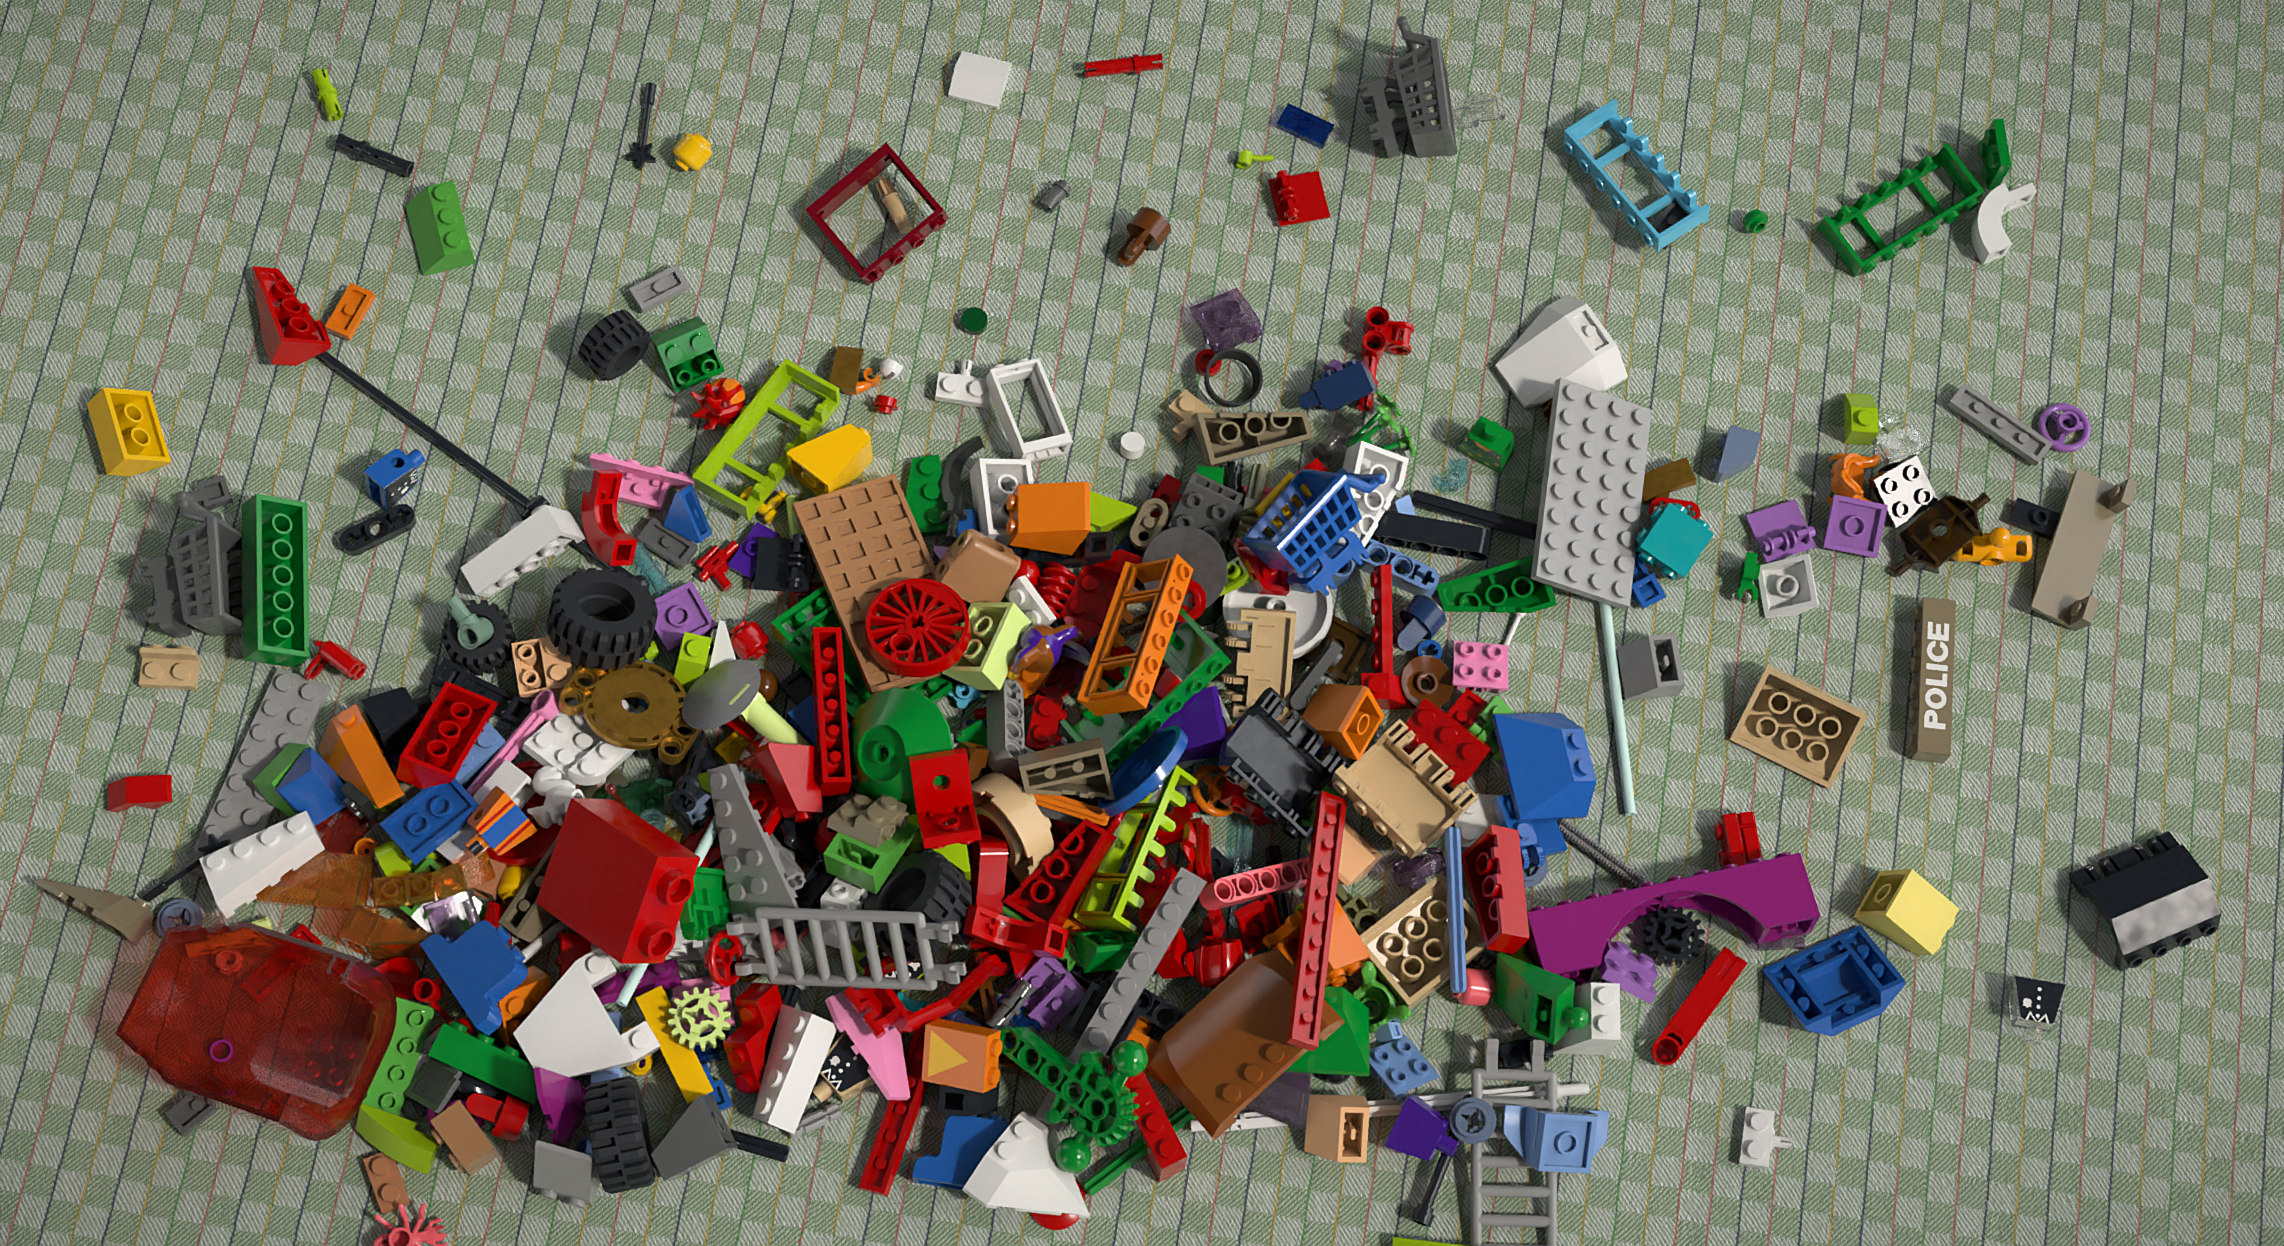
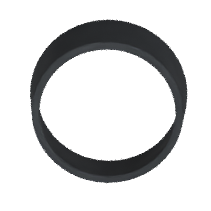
(1249, 361)

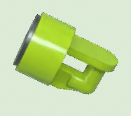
(394, 862)

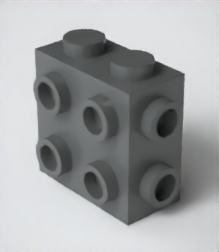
(1206, 507)

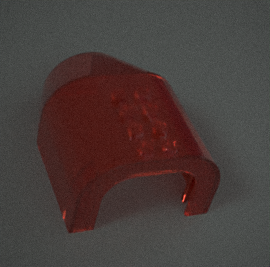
(298, 1015)

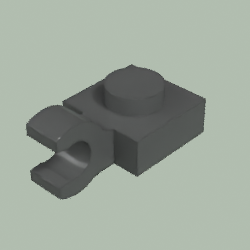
(212, 493)

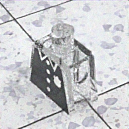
(2034, 1005)

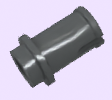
(1054, 197)

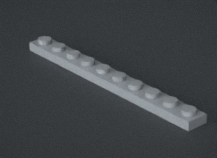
(1134, 973)

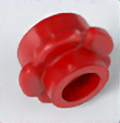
(885, 404)

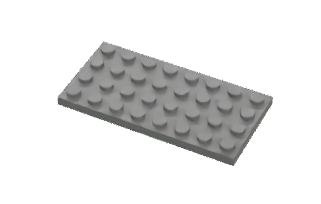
(1591, 494)

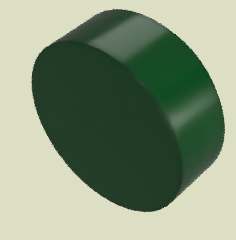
(974, 321)

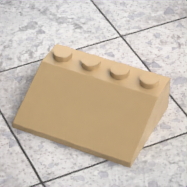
(1799, 725)
(1413, 943)

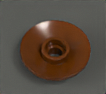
(1435, 675)

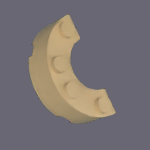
(1017, 818)

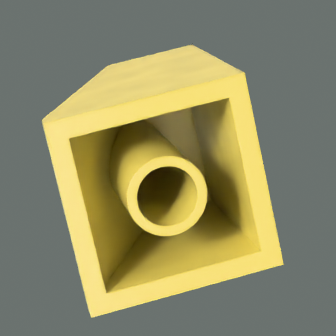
(1907, 911)

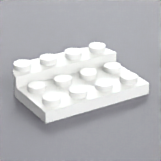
(577, 749)

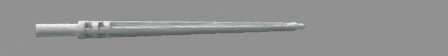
(1439, 1102)

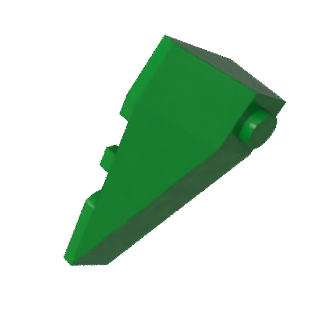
(1498, 590)

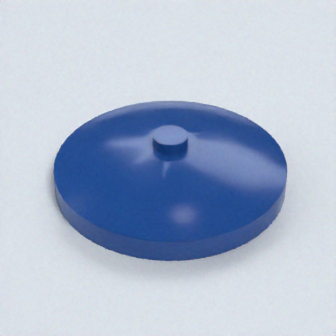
(1144, 770)

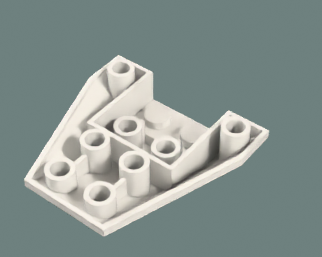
(1564, 344)

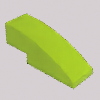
(397, 1138)

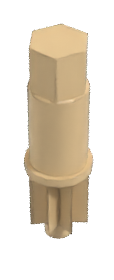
(893, 205)

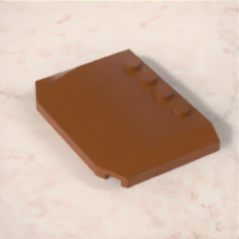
(1235, 1042)

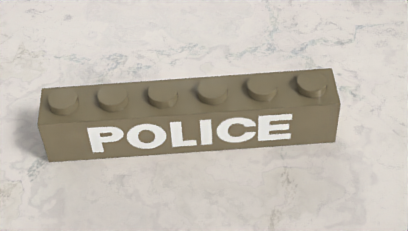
(1932, 680)

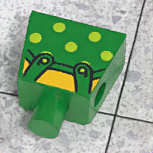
(1488, 444)

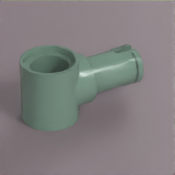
(472, 629)

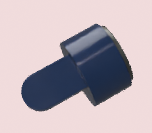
(1421, 620)

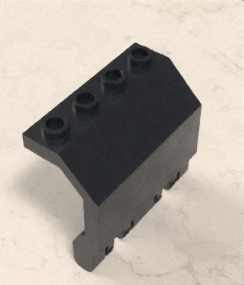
(1278, 762)
(2151, 900)

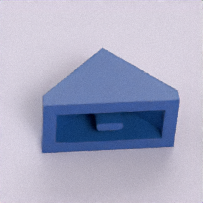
(687, 516)

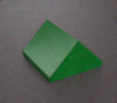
(1104, 949)

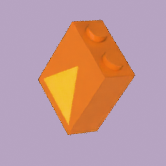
(961, 1055)

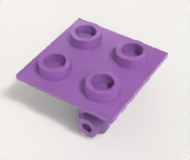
(1781, 531)

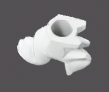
(557, 795)

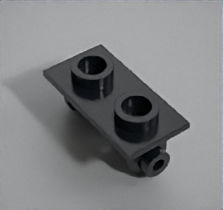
(1517, 1052)

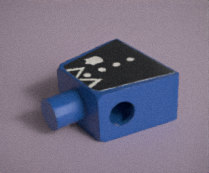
(392, 477)

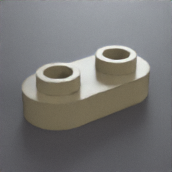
(1148, 525)

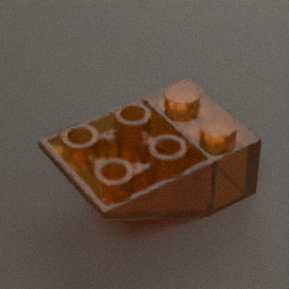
(381, 937)

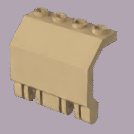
(1401, 793)

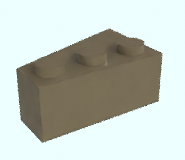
(1068, 770)

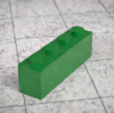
(485, 1060)

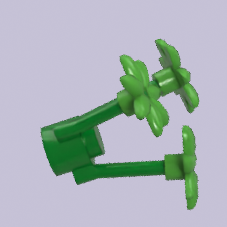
(1385, 420)

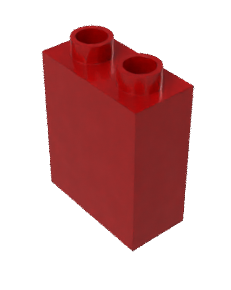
(618, 881)

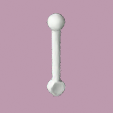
(1513, 627)

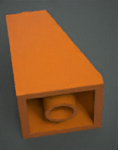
(1049, 516)
(1344, 717)

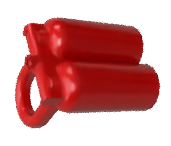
(337, 657)

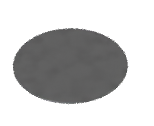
(1199, 551)
(709, 696)

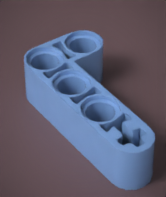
(1396, 559)

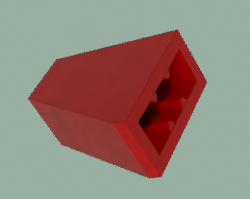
(793, 778)

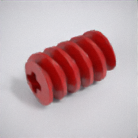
(1053, 584)

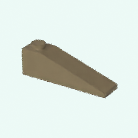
(112, 911)

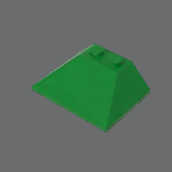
(1348, 1047)

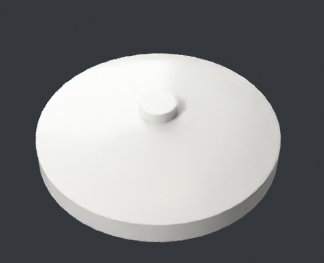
(1312, 610)

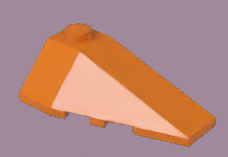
(358, 757)

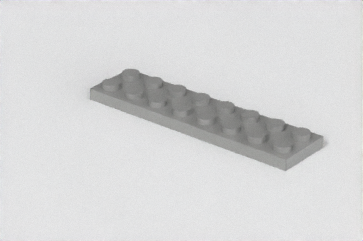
(283, 718)

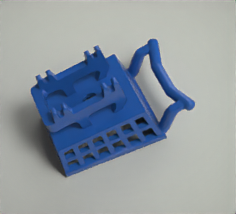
(1295, 543)

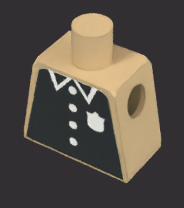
(842, 1072)

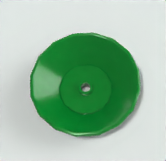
(907, 727)

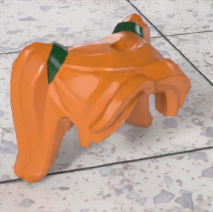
(1849, 474)

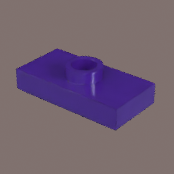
(746, 557)

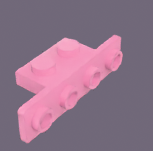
(640, 483)

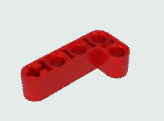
(987, 876)

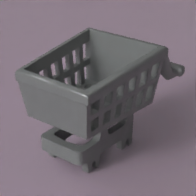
(1411, 70)
(201, 602)

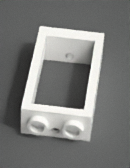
(1038, 449)

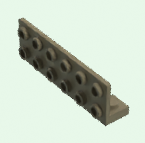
(2079, 548)

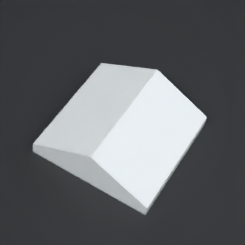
(979, 79)
(1787, 587)

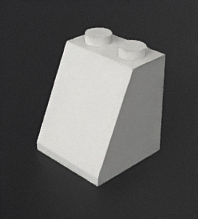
(1603, 1028)

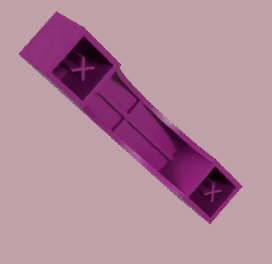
(1756, 897)

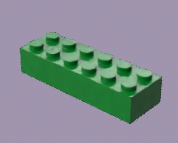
(275, 581)

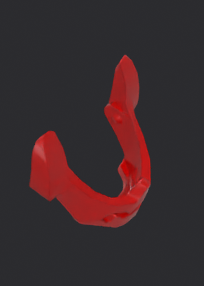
(1187, 844)

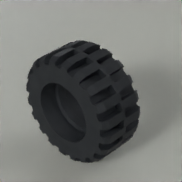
(598, 641)
(925, 885)
(619, 1134)

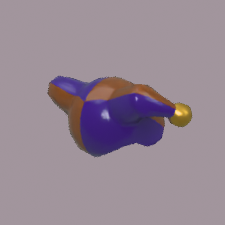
(1042, 648)

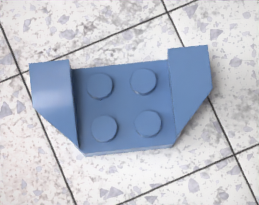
(1556, 1138)

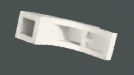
(1987, 230)

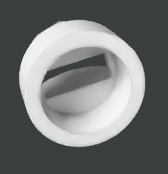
(890, 368)

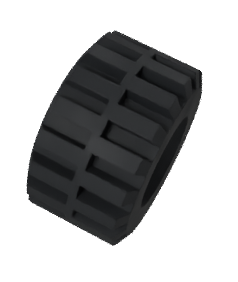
(614, 345)
(488, 656)

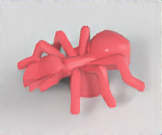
(402, 1235)

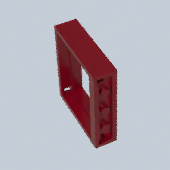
(855, 182)

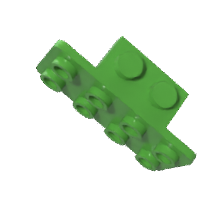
(401, 1057)

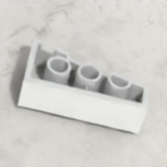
(521, 549)
(260, 861)
(792, 1067)

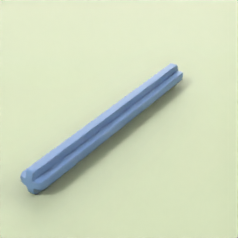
(1455, 910)

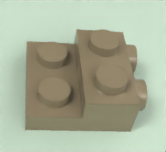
(869, 820)

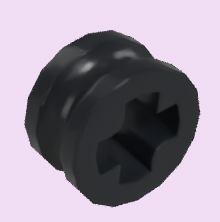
(1485, 959)

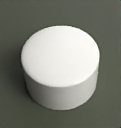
(1132, 445)

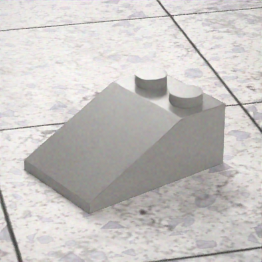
(565, 1174)

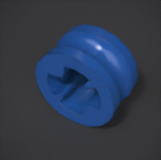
(1429, 644)

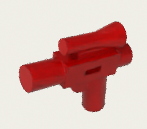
(715, 564)

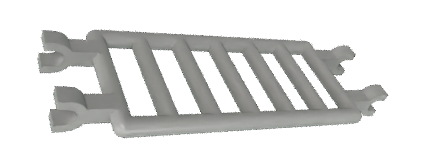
(924, 932)

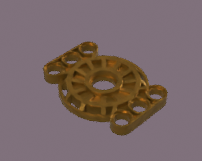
(610, 721)

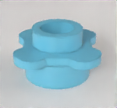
(964, 700)

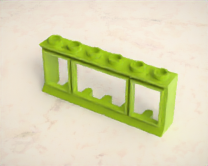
(750, 415)
(1097, 891)

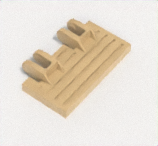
(1266, 662)

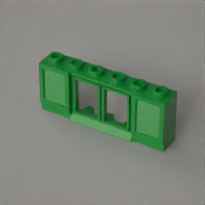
(1192, 658)

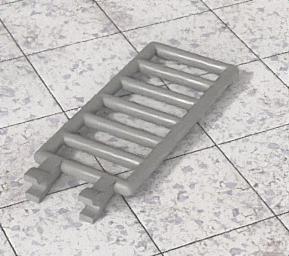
(1478, 1160)

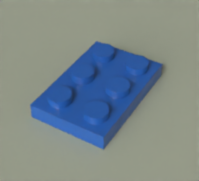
(429, 819)

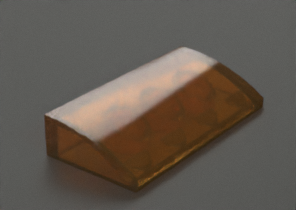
(323, 882)

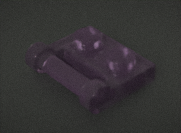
(444, 916)

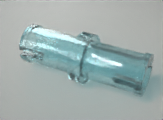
(651, 570)

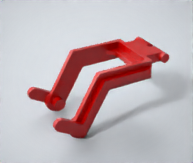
(1180, 816)
(886, 1009)

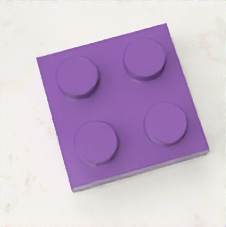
(1855, 526)
(681, 612)

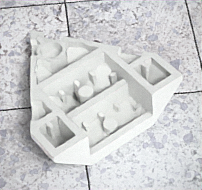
(1024, 1173)

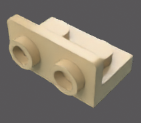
(169, 667)

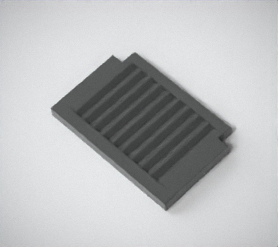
(434, 1084)

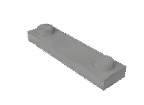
(2000, 424)

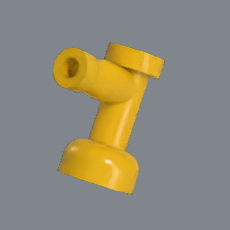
(767, 510)

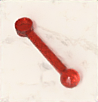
(610, 788)

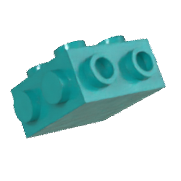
(1673, 540)

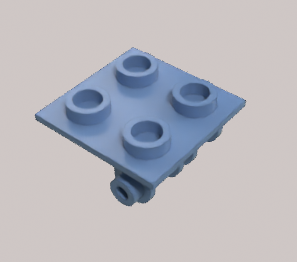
(1400, 1067)

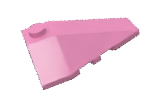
(882, 1054)

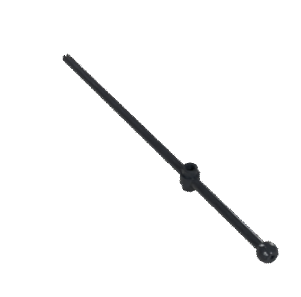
(460, 455)

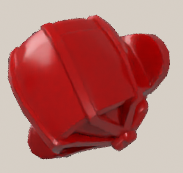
(1214, 960)

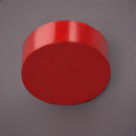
(1202, 360)

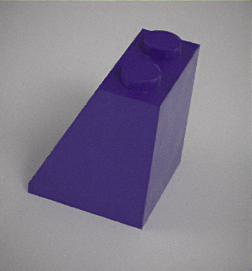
(1202, 723)

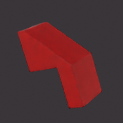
(140, 791)

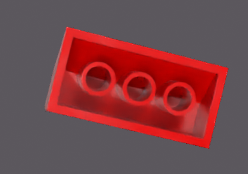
(444, 737)

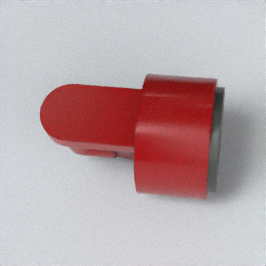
(508, 1116)

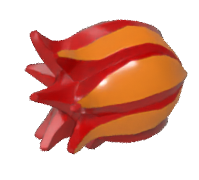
(719, 402)

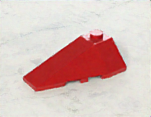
(286, 326)

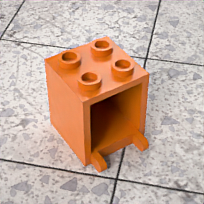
(1345, 951)

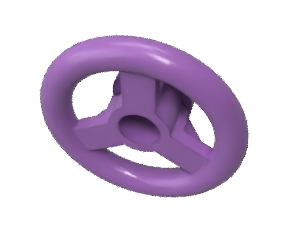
(2073, 417)

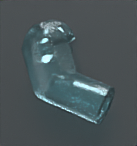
(1458, 479)

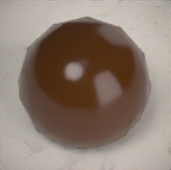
(769, 685)

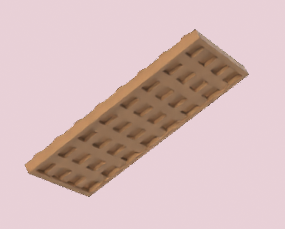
(860, 546)

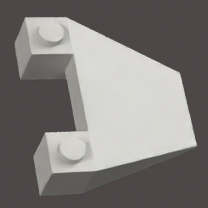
(574, 1032)

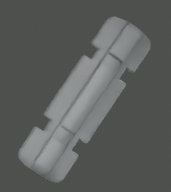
(817, 1119)

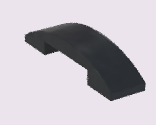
(1093, 550)
(510, 707)

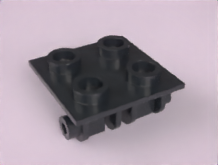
(783, 564)

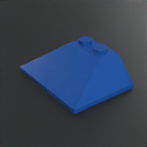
(1545, 765)
(1836, 982)

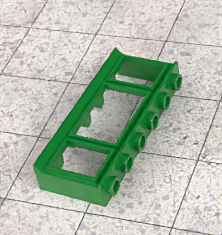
(1956, 170)

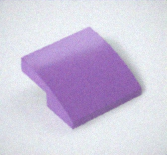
(1054, 993)

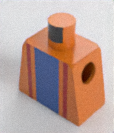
(498, 824)

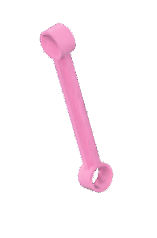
(543, 709)

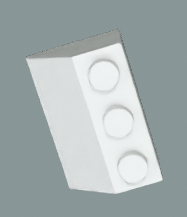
(990, 486)

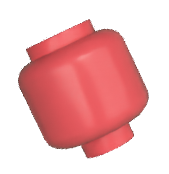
(1479, 988)

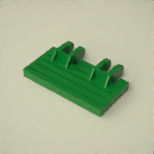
(706, 906)

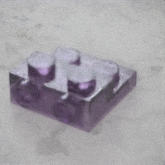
(1227, 321)

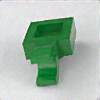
(1748, 572)

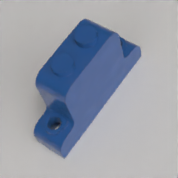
(478, 970)
(962, 1149)

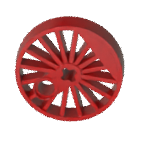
(917, 628)

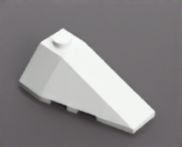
(1370, 459)

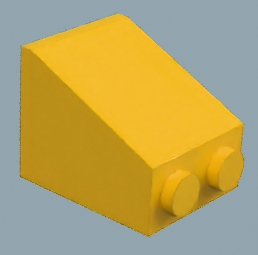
(831, 459)

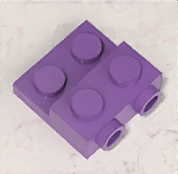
(1630, 970)

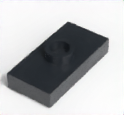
(2033, 518)

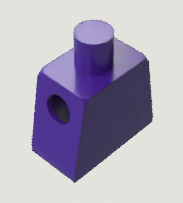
(1421, 1131)

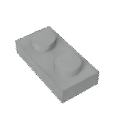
(659, 289)

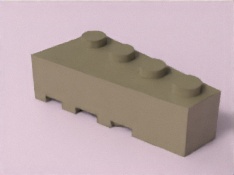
(1242, 435)

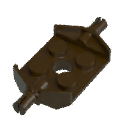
(1930, 551)

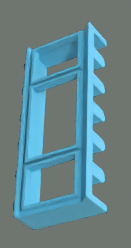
(1654, 163)

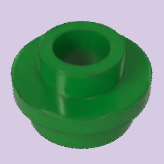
(1755, 221)

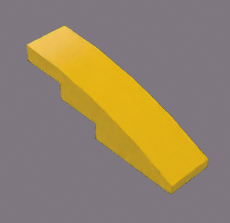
(679, 1058)

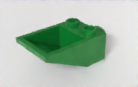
(1537, 999)

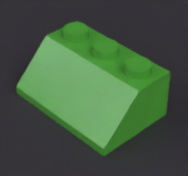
(439, 229)

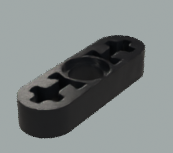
(363, 545)

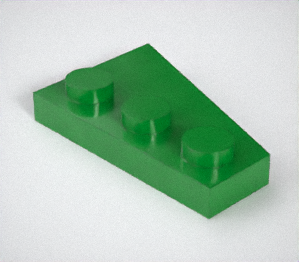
(925, 495)

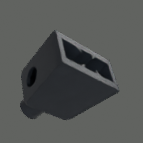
(395, 715)

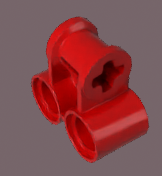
(1385, 335)

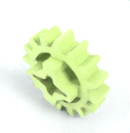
(710, 1021)

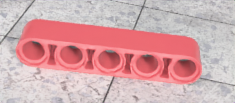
(1255, 884)

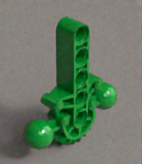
(1107, 1128)

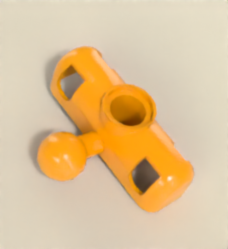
(1996, 548)

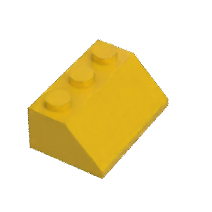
(128, 431)

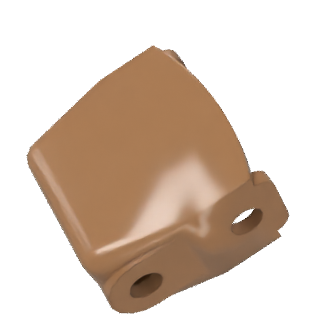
(977, 567)

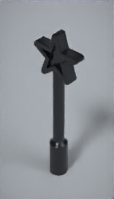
(642, 152)
(162, 886)

